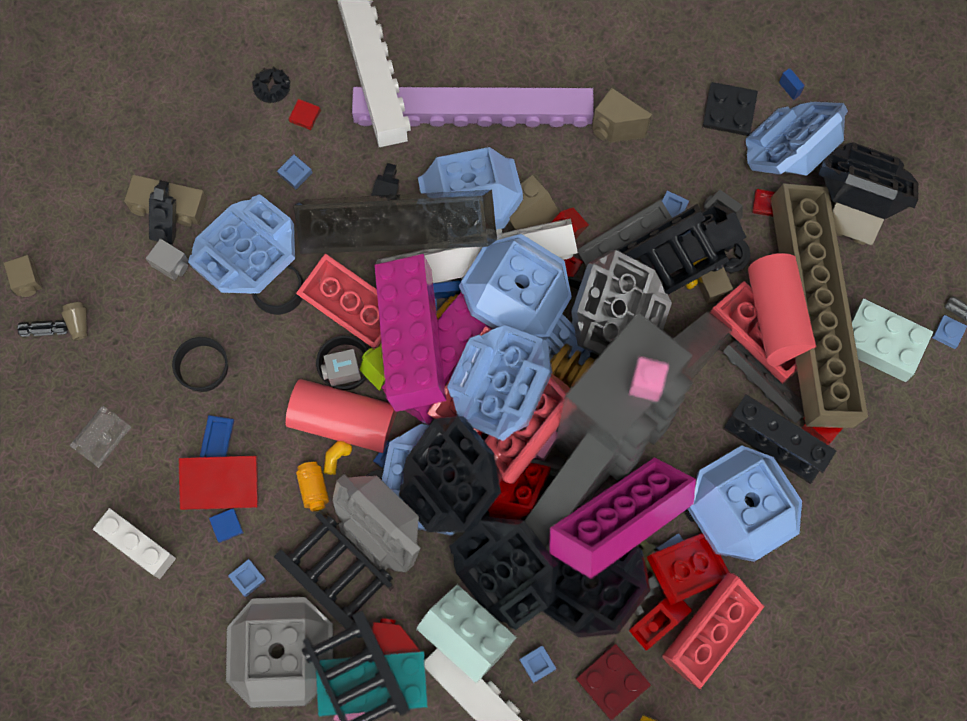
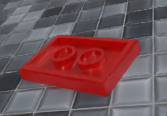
(218, 482)
(687, 568)

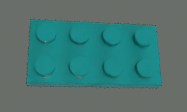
(407, 669)

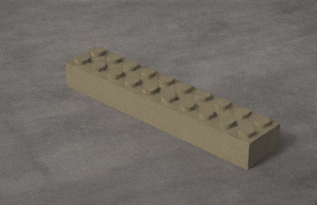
(830, 371)

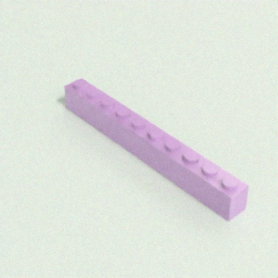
(488, 106)

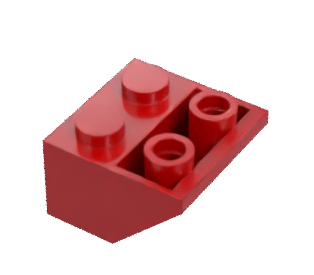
(520, 497)

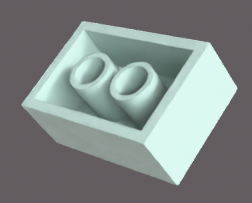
(888, 340)
(466, 633)

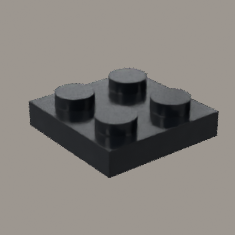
(730, 109)

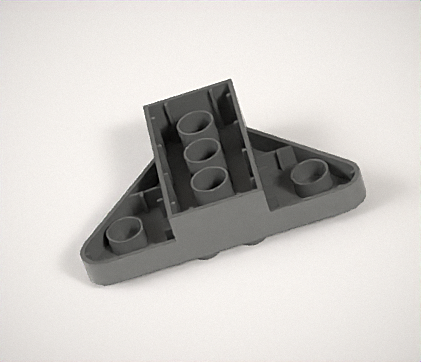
(606, 427)

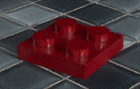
(613, 682)

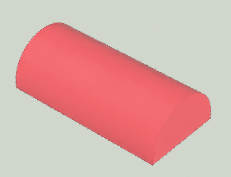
(344, 299)
(781, 307)
(740, 315)
(340, 415)
(523, 445)
(713, 631)

